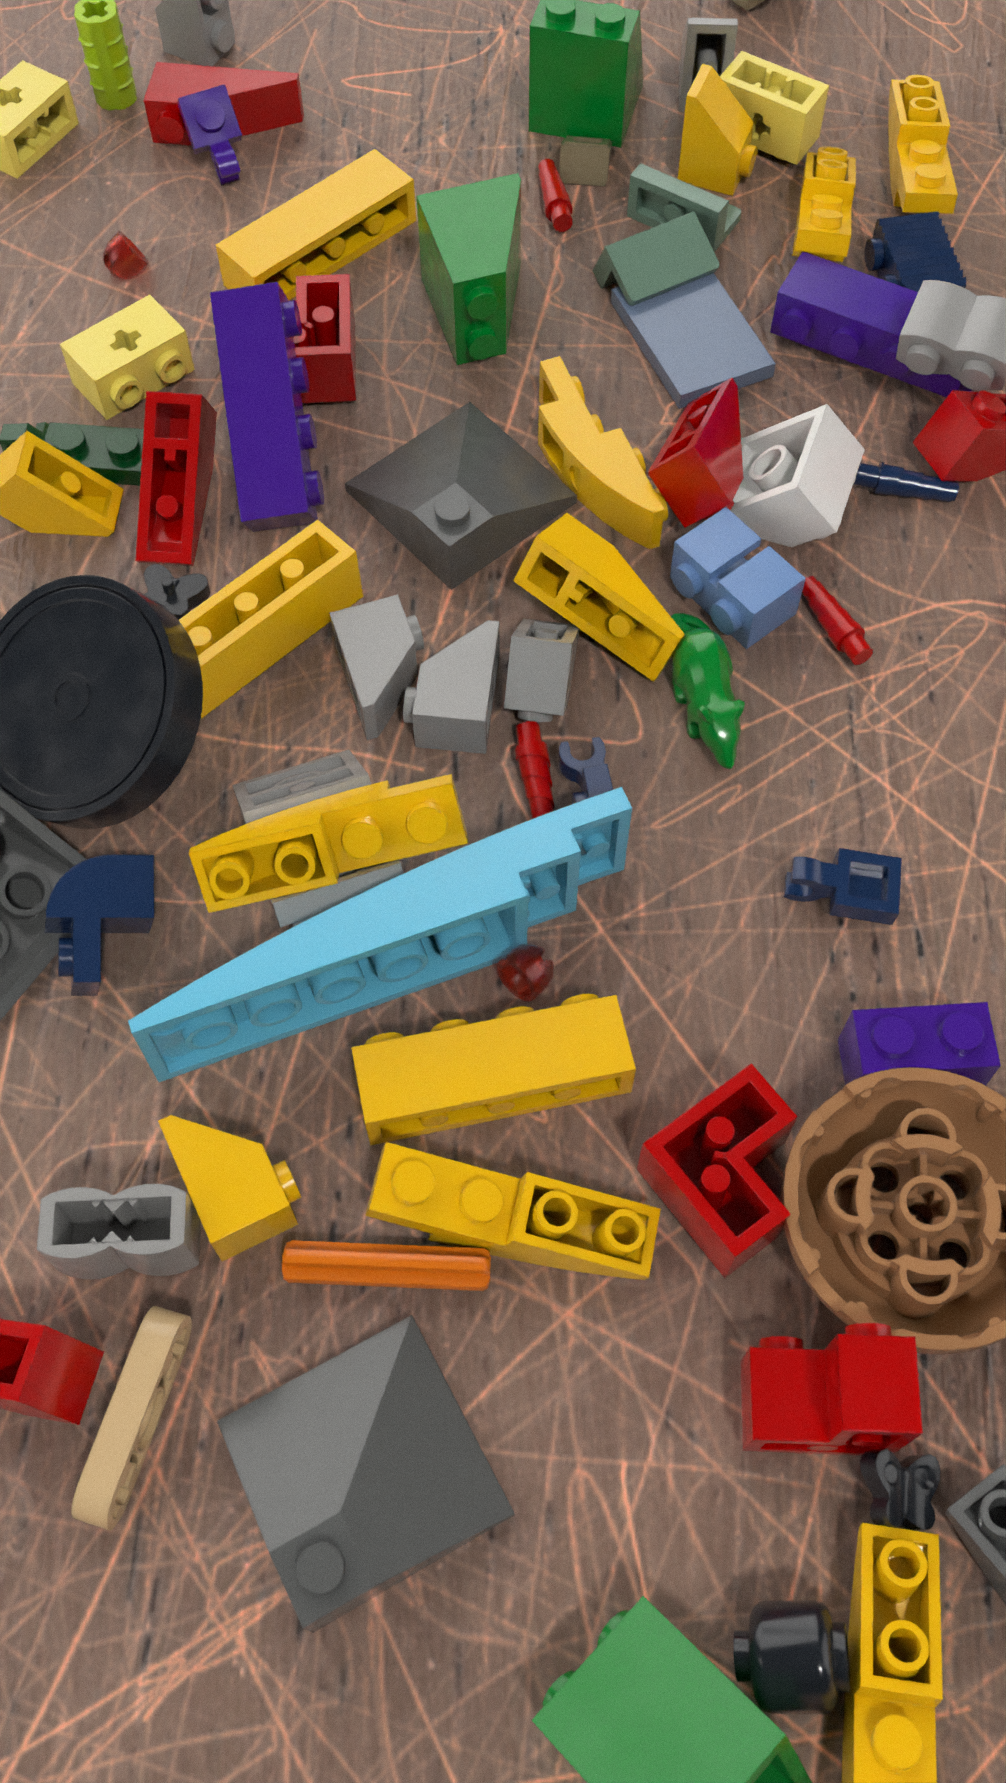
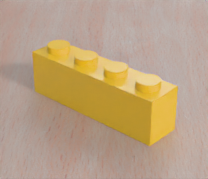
(321, 226)
(271, 610)
(493, 1068)

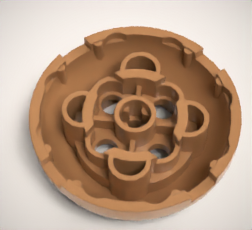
(919, 1129)

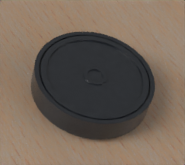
(94, 701)

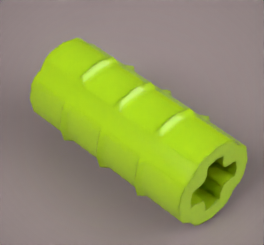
(105, 53)

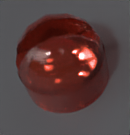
(123, 257)
(525, 971)

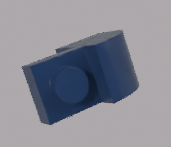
(95, 899)

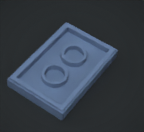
(695, 339)

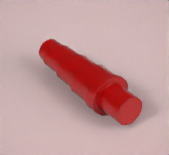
(555, 198)
(838, 623)
(534, 768)

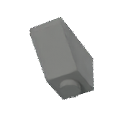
(705, 42)
(377, 657)
(540, 669)
(456, 693)

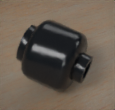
(793, 1657)

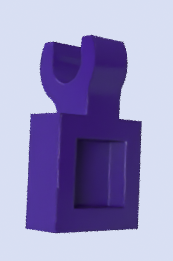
(213, 127)

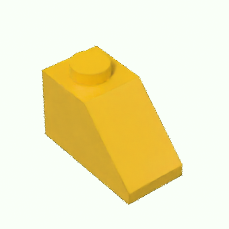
(715, 136)
(54, 492)
(231, 1185)

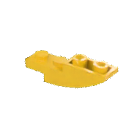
(917, 147)
(826, 204)
(596, 463)
(325, 837)
(514, 1217)
(893, 1658)

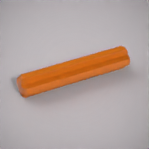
(386, 1265)

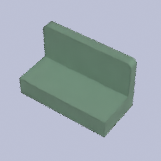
(661, 198)
(657, 259)

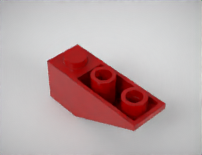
(966, 436)

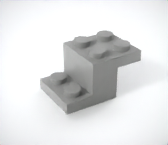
(297, 786)

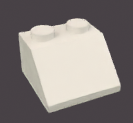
(797, 477)

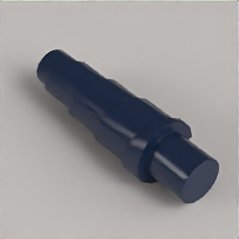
(904, 483)

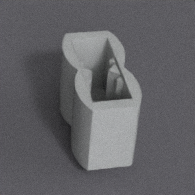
(956, 335)
(101, 1234)

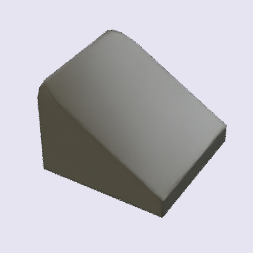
(585, 160)

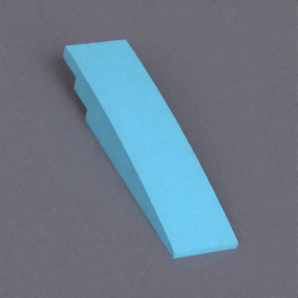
(391, 938)

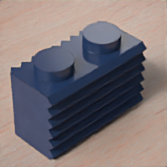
(912, 250)

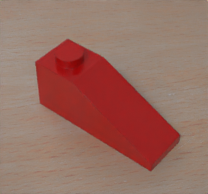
(258, 97)
(702, 456)
(174, 476)
(45, 1372)

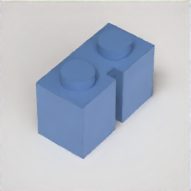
(738, 594)

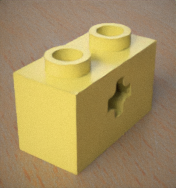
(781, 104)
(33, 116)
(127, 356)

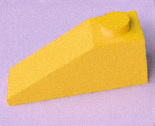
(599, 594)

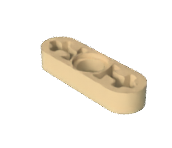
(131, 1418)

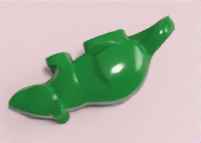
(703, 682)

